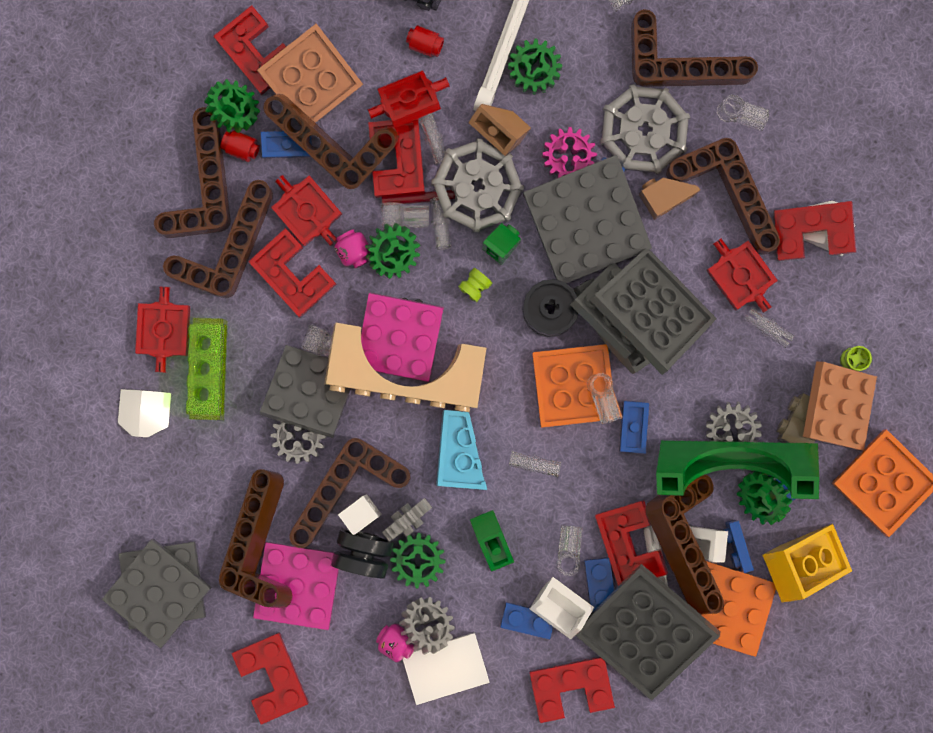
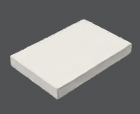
(446, 671)

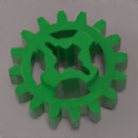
(544, 70)
(232, 106)
(401, 256)
(764, 497)
(418, 549)

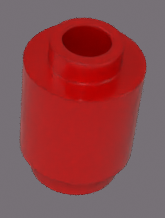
(425, 41)
(240, 145)

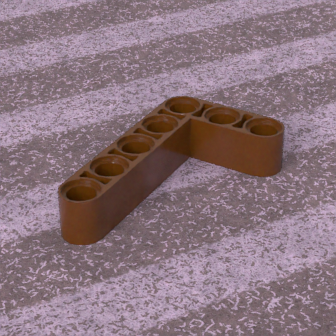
(681, 66)
(328, 145)
(207, 184)
(733, 187)
(230, 250)
(340, 485)
(252, 544)
(681, 547)

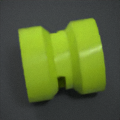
(475, 284)
(860, 357)

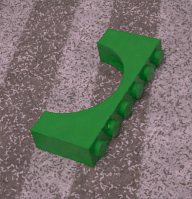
(790, 463)

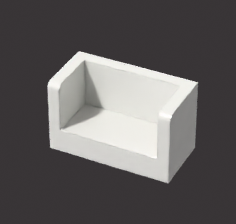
(359, 514)
(711, 543)
(561, 608)

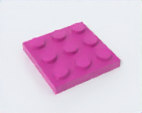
(400, 336)
(310, 580)

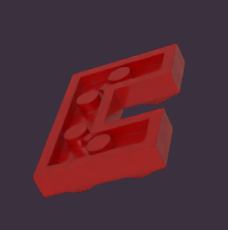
(236, 42)
(409, 175)
(833, 218)
(271, 266)
(615, 530)
(585, 674)
(287, 691)

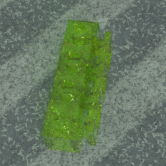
(214, 381)

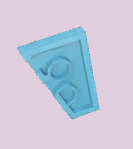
(458, 455)

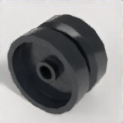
(550, 293)
(361, 558)

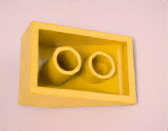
(807, 564)

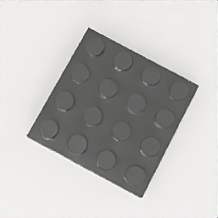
(587, 220)
(653, 310)
(647, 632)

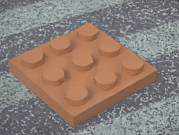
(311, 74)
(839, 406)

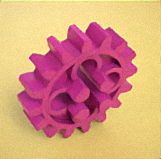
(558, 144)

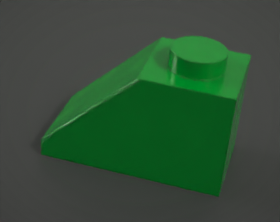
(501, 243)
(492, 540)

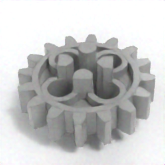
(742, 417)
(298, 450)
(410, 517)
(414, 619)

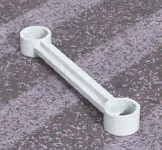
(488, 89)

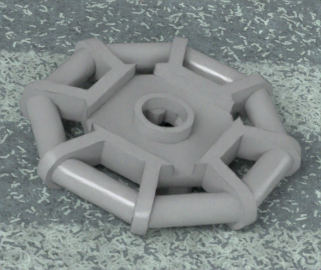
(655, 118)
(464, 191)

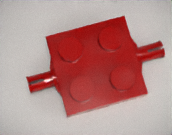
(409, 98)
(306, 210)
(742, 275)
(162, 329)

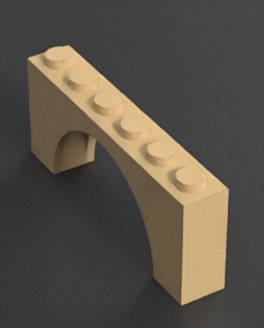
(350, 369)

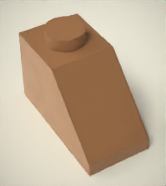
(500, 127)
(665, 195)

